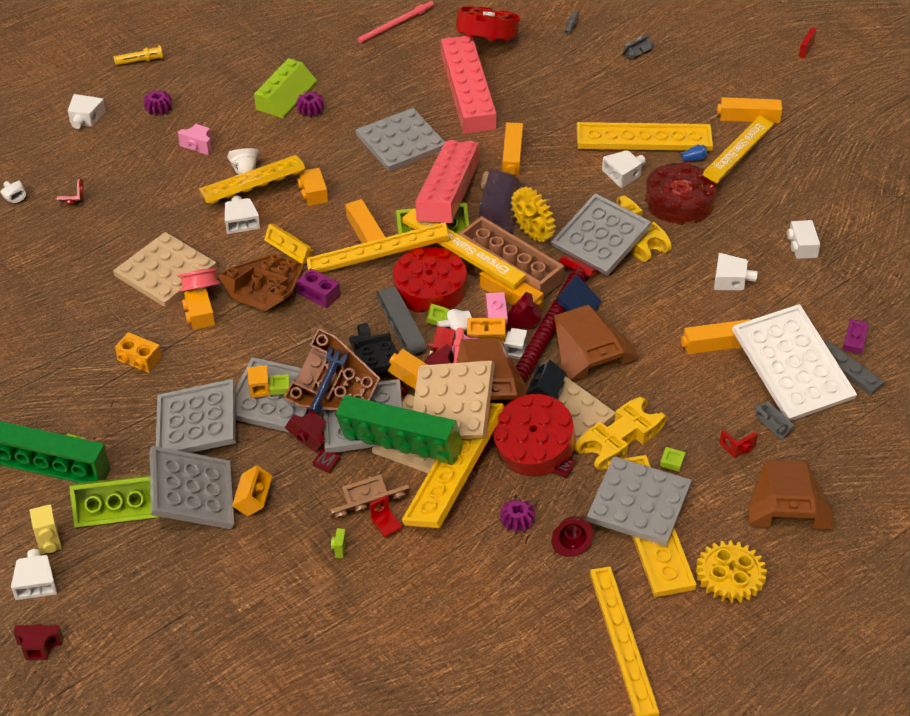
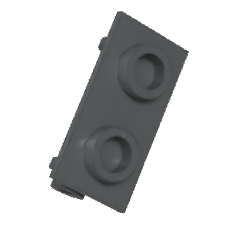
(642, 43)
(773, 419)

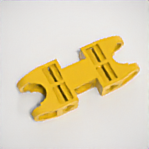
(654, 238)
(629, 424)

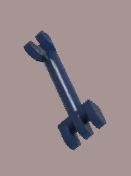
(334, 362)

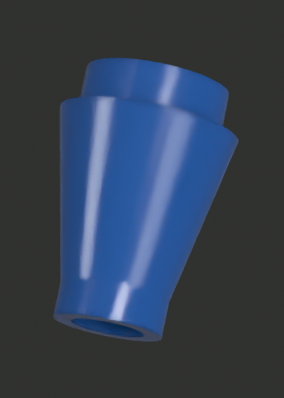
(695, 153)

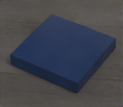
(577, 295)

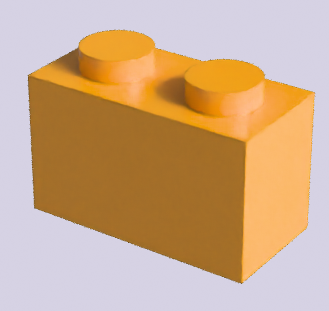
(312, 186)
(199, 308)
(252, 490)

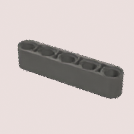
(401, 320)

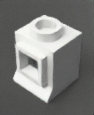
(515, 343)

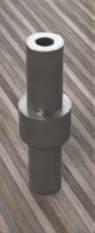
(571, 22)

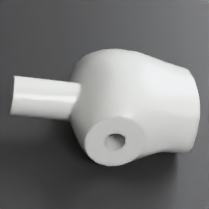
(13, 192)
(456, 319)

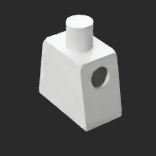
(85, 110)
(623, 167)
(240, 215)
(732, 273)
(33, 577)

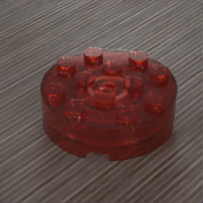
(680, 193)

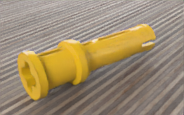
(119, 59)

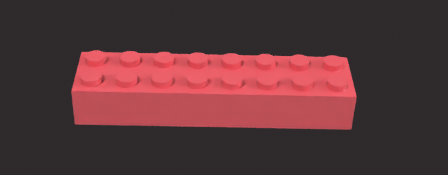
(468, 84)
(447, 182)

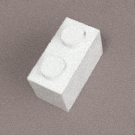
(803, 239)

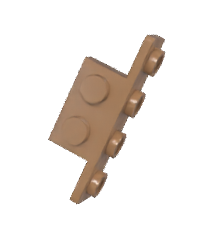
(362, 493)

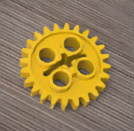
(533, 214)
(726, 566)

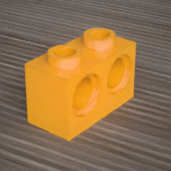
(487, 328)
(138, 352)

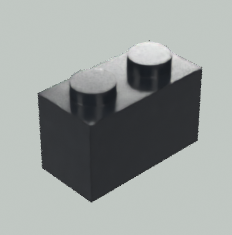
(547, 380)

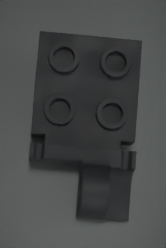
(373, 350)

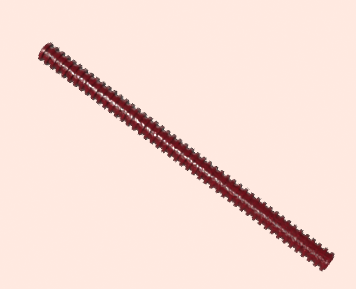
(537, 345)

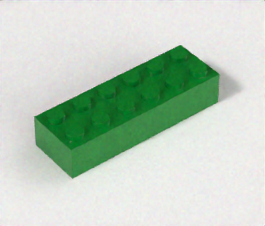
(399, 429)
(52, 454)

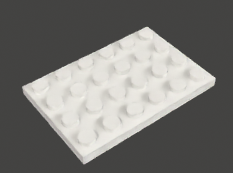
(794, 362)

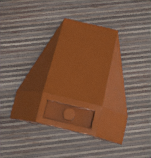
(262, 280)
(588, 341)
(506, 378)
(352, 380)
(788, 491)

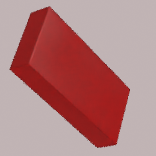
(807, 42)
(575, 263)

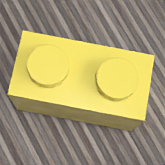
(45, 529)

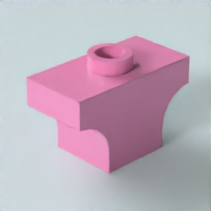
(196, 138)
(496, 306)

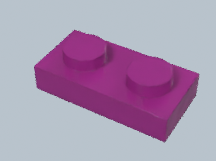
(855, 336)

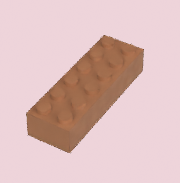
(540, 270)

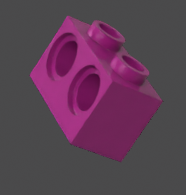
(318, 288)

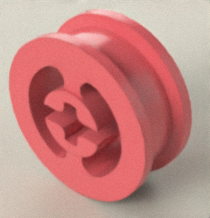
(199, 279)

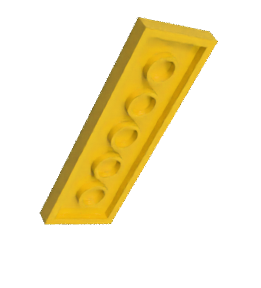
(246, 181)

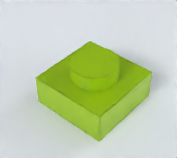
(436, 313)
(279, 384)
(672, 459)
(338, 543)

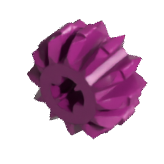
(157, 102)
(310, 104)
(517, 515)

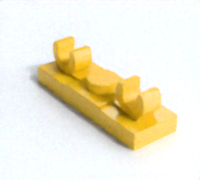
(288, 243)

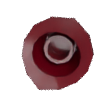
(572, 536)

